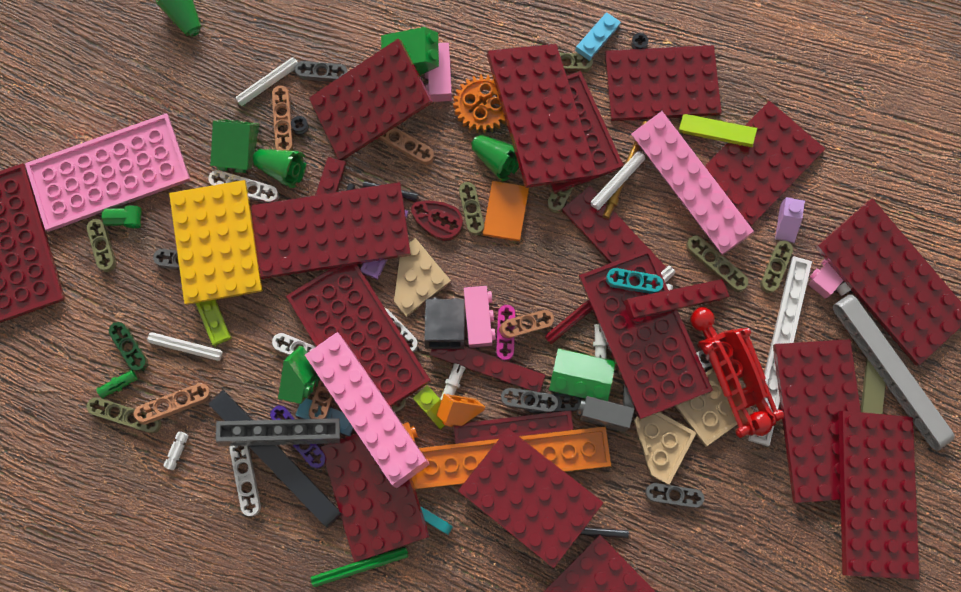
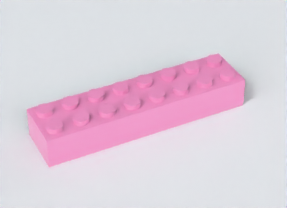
(692, 183)
(367, 410)

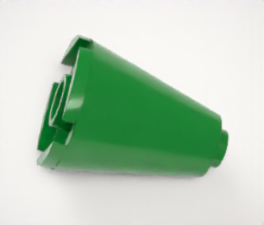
(182, 15)
(496, 156)
(281, 165)

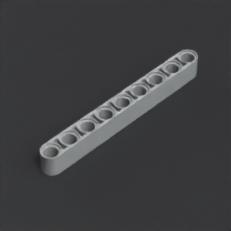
(896, 374)

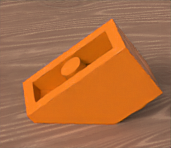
(458, 410)

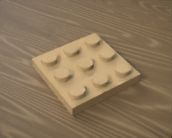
(710, 413)

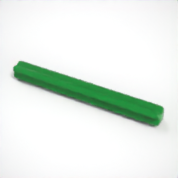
(359, 566)

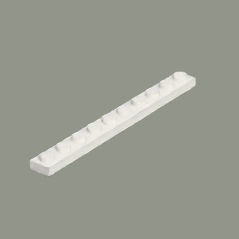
(785, 328)

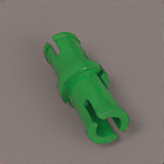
(116, 384)

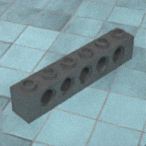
(278, 432)

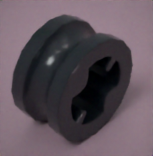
(641, 36)
(295, 120)

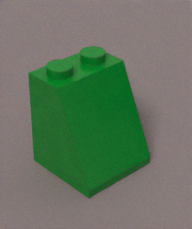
(420, 45)
(233, 144)

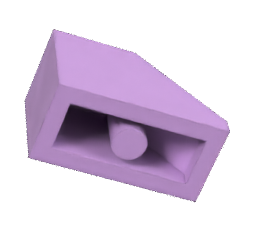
(789, 219)

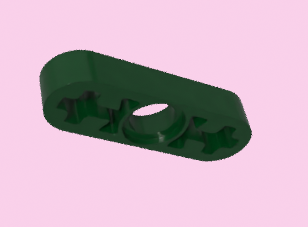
(120, 345)

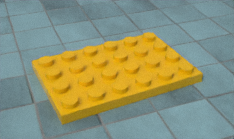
(215, 242)

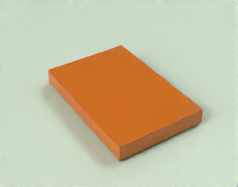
(505, 211)

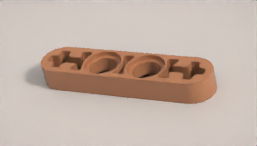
(282, 120)
(403, 140)
(171, 400)

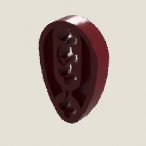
(435, 229)

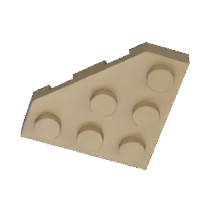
(417, 279)
(663, 444)

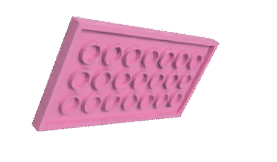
(107, 172)

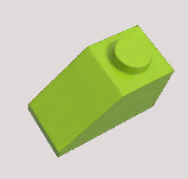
(429, 404)

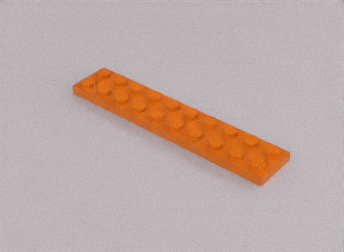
(566, 449)

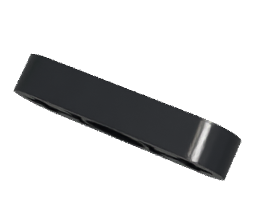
(567, 407)

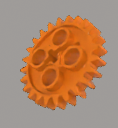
(473, 90)

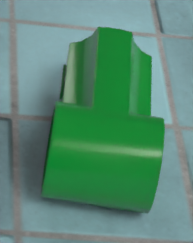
(127, 217)

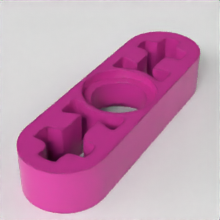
(510, 347)

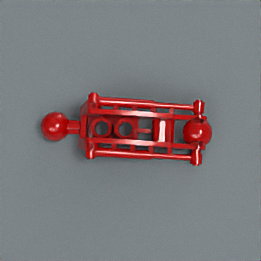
(735, 358)

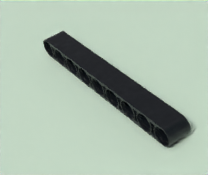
(281, 465)

